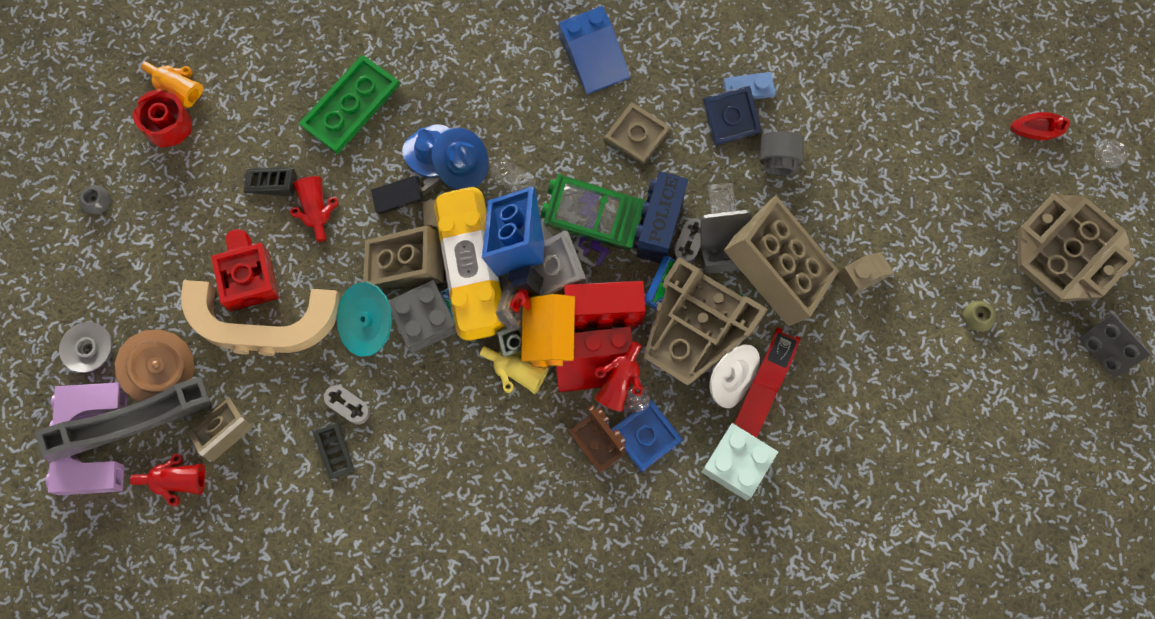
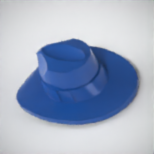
(418, 150)
(459, 158)

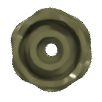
(973, 320)

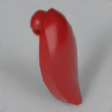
(1040, 126)

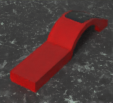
(767, 382)

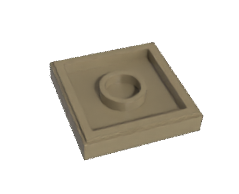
(637, 134)

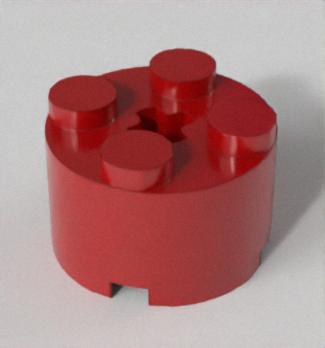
(162, 118)

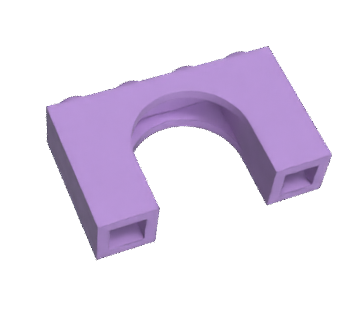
(69, 474)

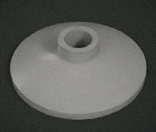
(76, 341)

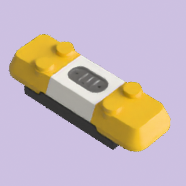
(470, 281)

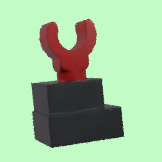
(526, 284)

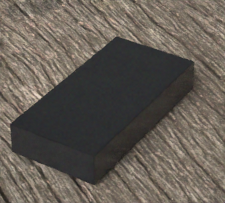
(397, 195)

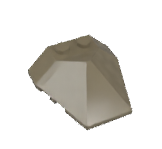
(698, 323)

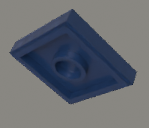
(732, 115)

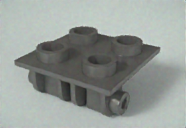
(1114, 345)

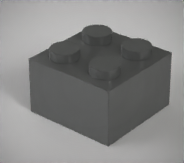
(422, 316)

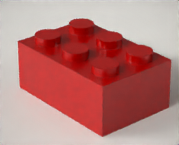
(607, 305)

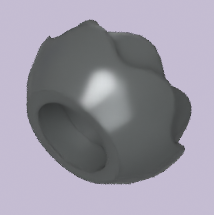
(99, 204)

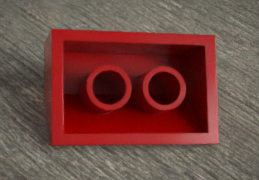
(590, 352)

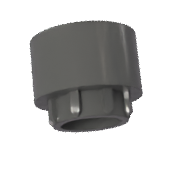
(781, 152)

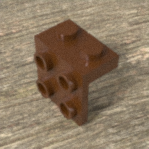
(598, 441)

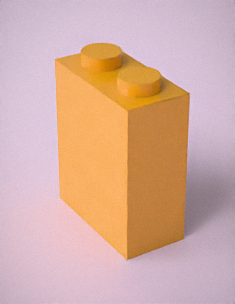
(548, 330)

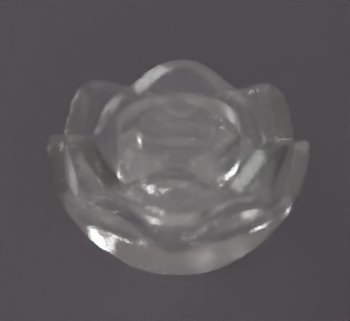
(1117, 151)

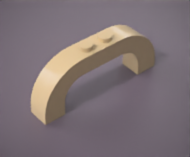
(320, 317)

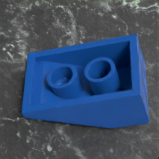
(593, 50)
(513, 232)

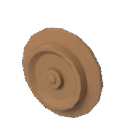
(153, 363)

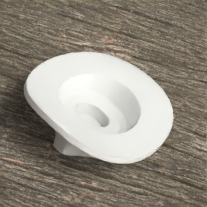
(734, 375)

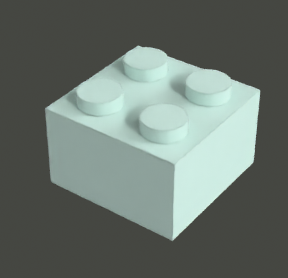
(739, 462)

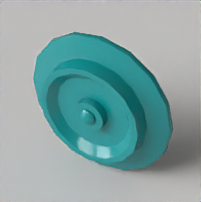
(364, 319)

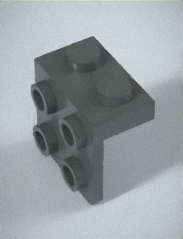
(715, 235)

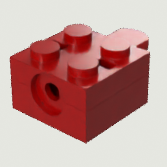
(246, 271)

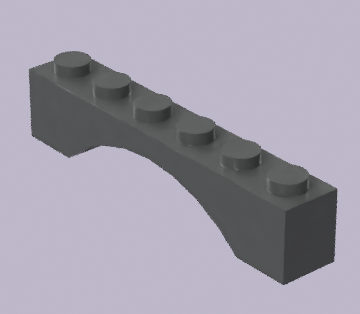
(91, 432)

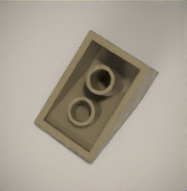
(404, 259)

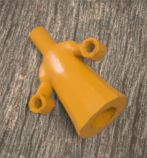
(175, 82)

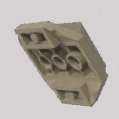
(1097, 245)

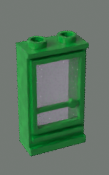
(592, 212)

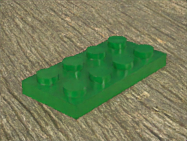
(349, 104)

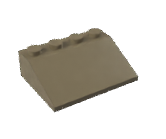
(782, 262)

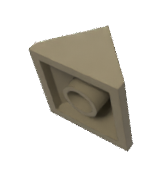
(219, 430)

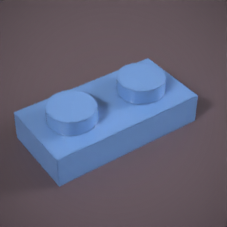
(761, 84)

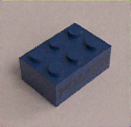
(659, 216)

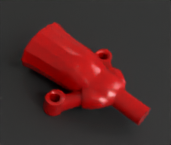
(312, 202)
(623, 371)
(168, 478)

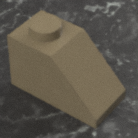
(865, 273)

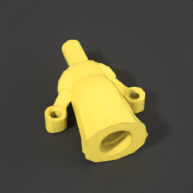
(513, 367)

